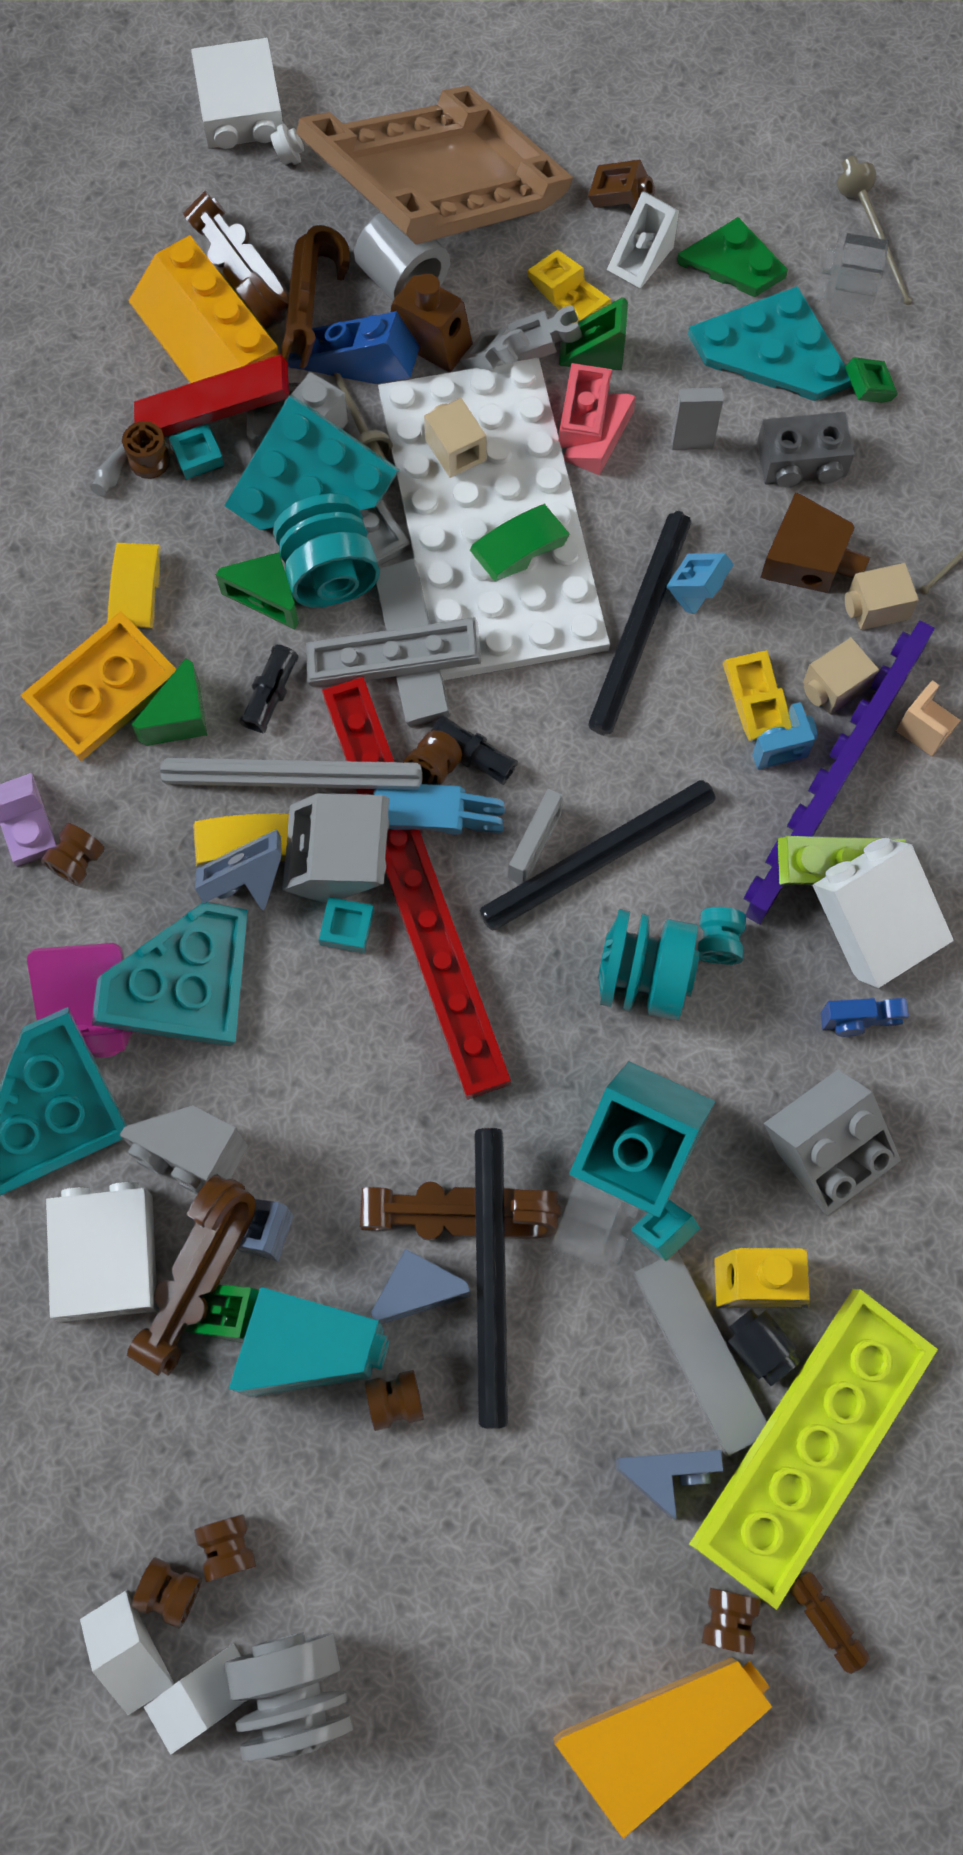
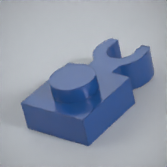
(853, 1016)

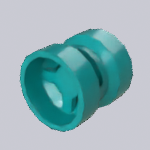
(721, 935)

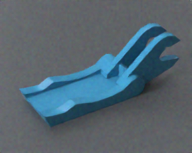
(442, 809)

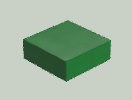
(871, 380)

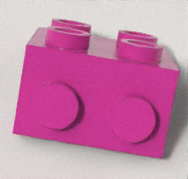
(69, 979)

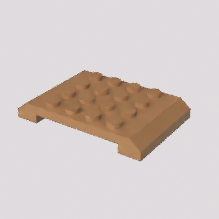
(439, 165)

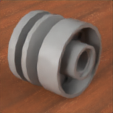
(288, 1695)

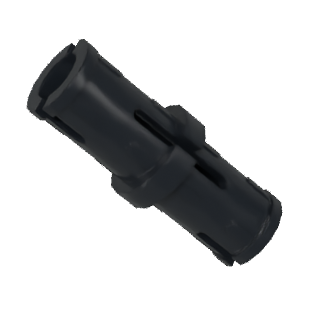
(269, 688)
(478, 752)

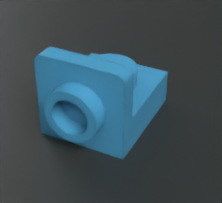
(699, 578)
(786, 745)

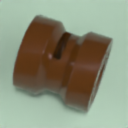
(146, 449)
(437, 755)
(73, 854)
(394, 1400)
(225, 1547)
(166, 1592)
(731, 1621)

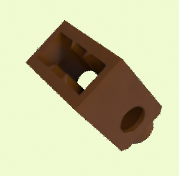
(435, 320)
(812, 548)

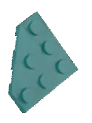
(774, 345)
(304, 459)
(180, 980)
(52, 1103)

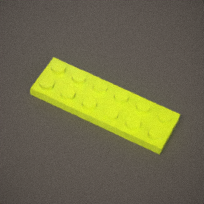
(813, 1448)

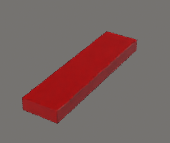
(216, 396)

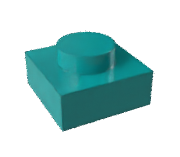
(196, 451)
(346, 925)
(667, 1233)

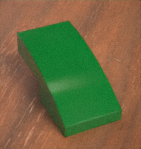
(518, 540)

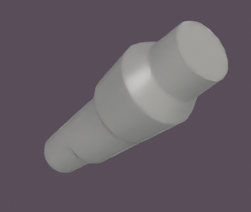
(109, 472)

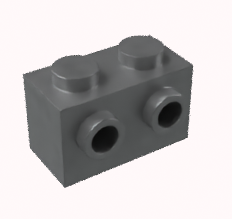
(805, 448)

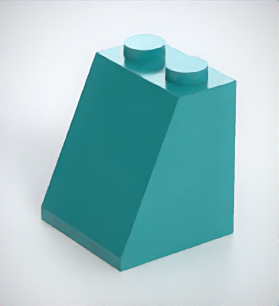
(641, 1138)
(305, 1346)

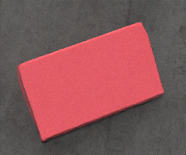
(584, 405)
(596, 454)

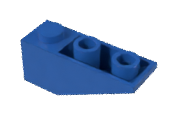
(363, 349)

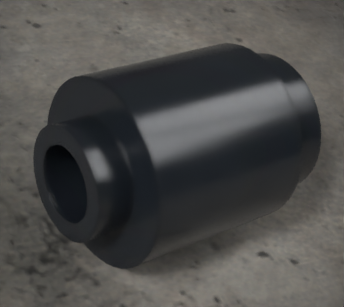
(763, 1346)

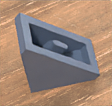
(267, 1230)
(417, 1287)

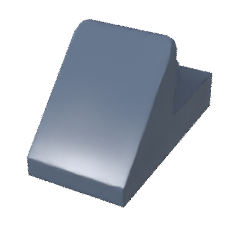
(248, 865)
(654, 1474)

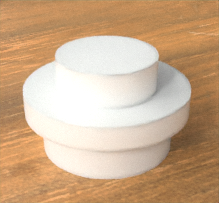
(287, 144)

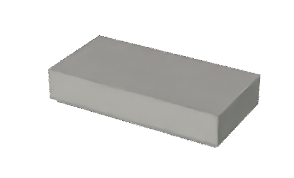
(696, 418)
(535, 837)

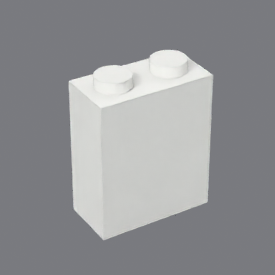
(237, 92)
(883, 911)
(101, 1253)

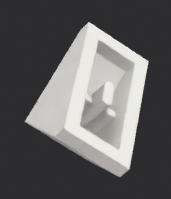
(645, 240)
(124, 1654)
(194, 1702)

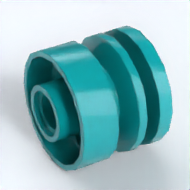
(326, 550)
(649, 964)

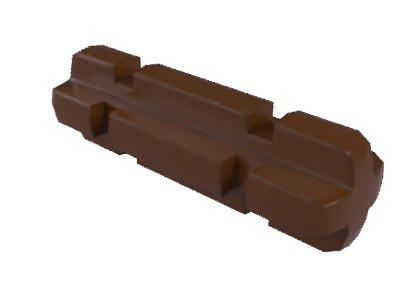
(829, 1623)

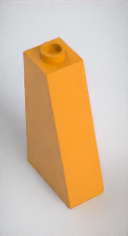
(661, 1740)

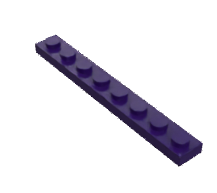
(846, 754)

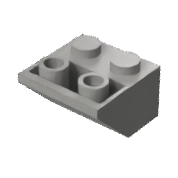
(336, 845)
(834, 1140)
(187, 1144)

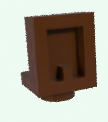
(620, 184)

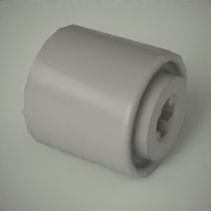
(394, 259)

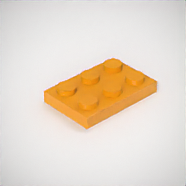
(99, 686)

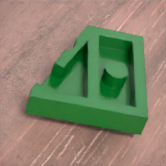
(735, 258)

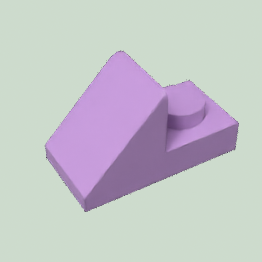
(24, 820)

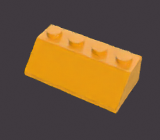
(198, 314)

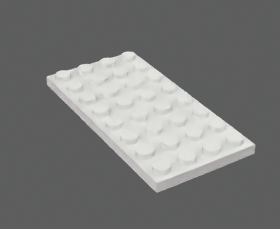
(533, 614)

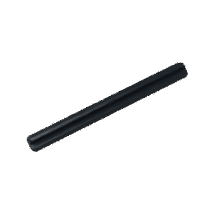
(639, 624)
(597, 855)
(491, 1279)

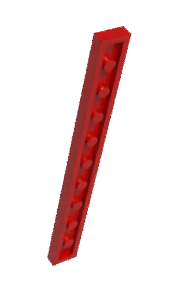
(423, 909)

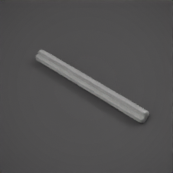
(291, 773)

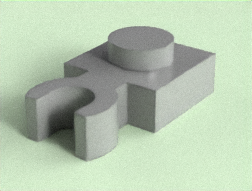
(545, 332)
(494, 349)

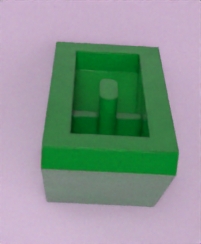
(602, 339)
(260, 586)
(174, 711)
(228, 1313)

